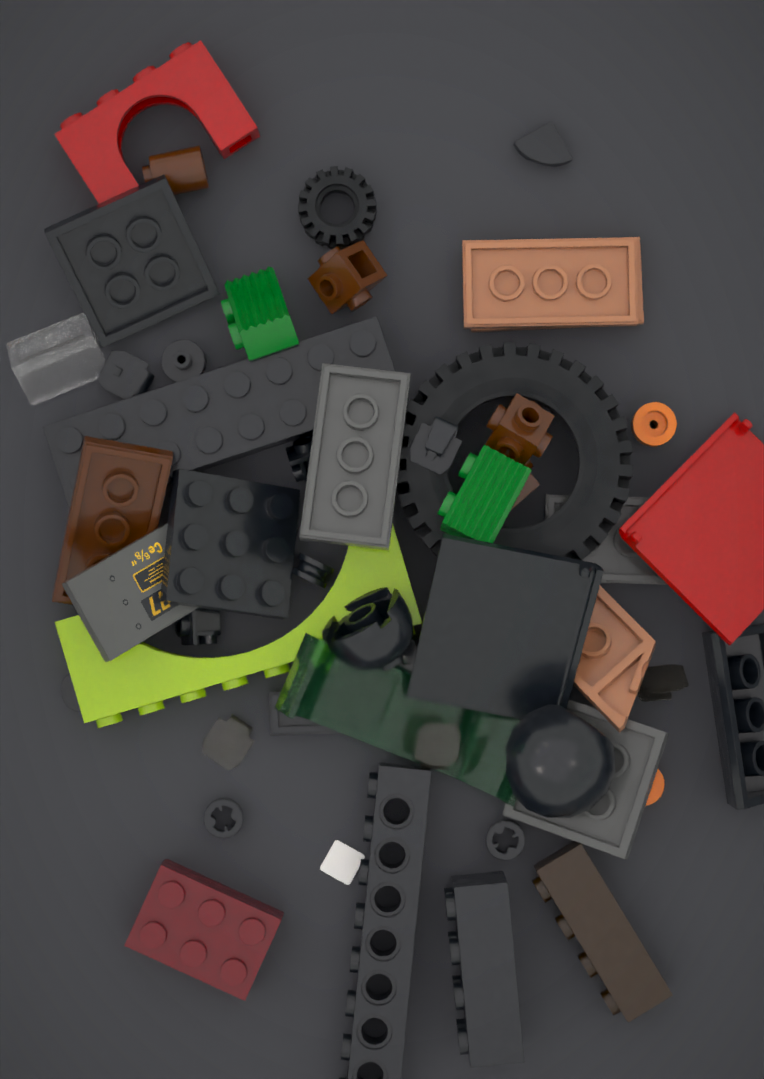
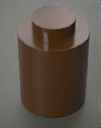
(182, 169)

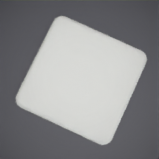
(342, 862)

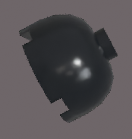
(372, 633)

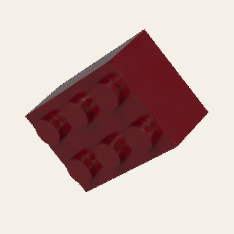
(204, 929)

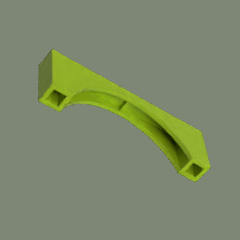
(150, 675)

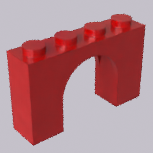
(185, 81)

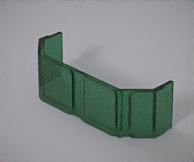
(376, 711)

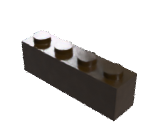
(602, 930)

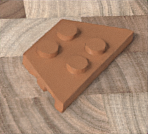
(613, 660)

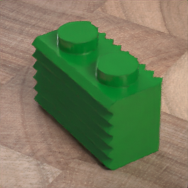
(258, 314)
(485, 497)

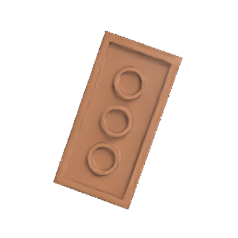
(550, 283)

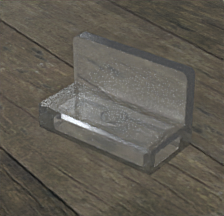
(56, 359)

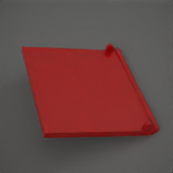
(709, 530)

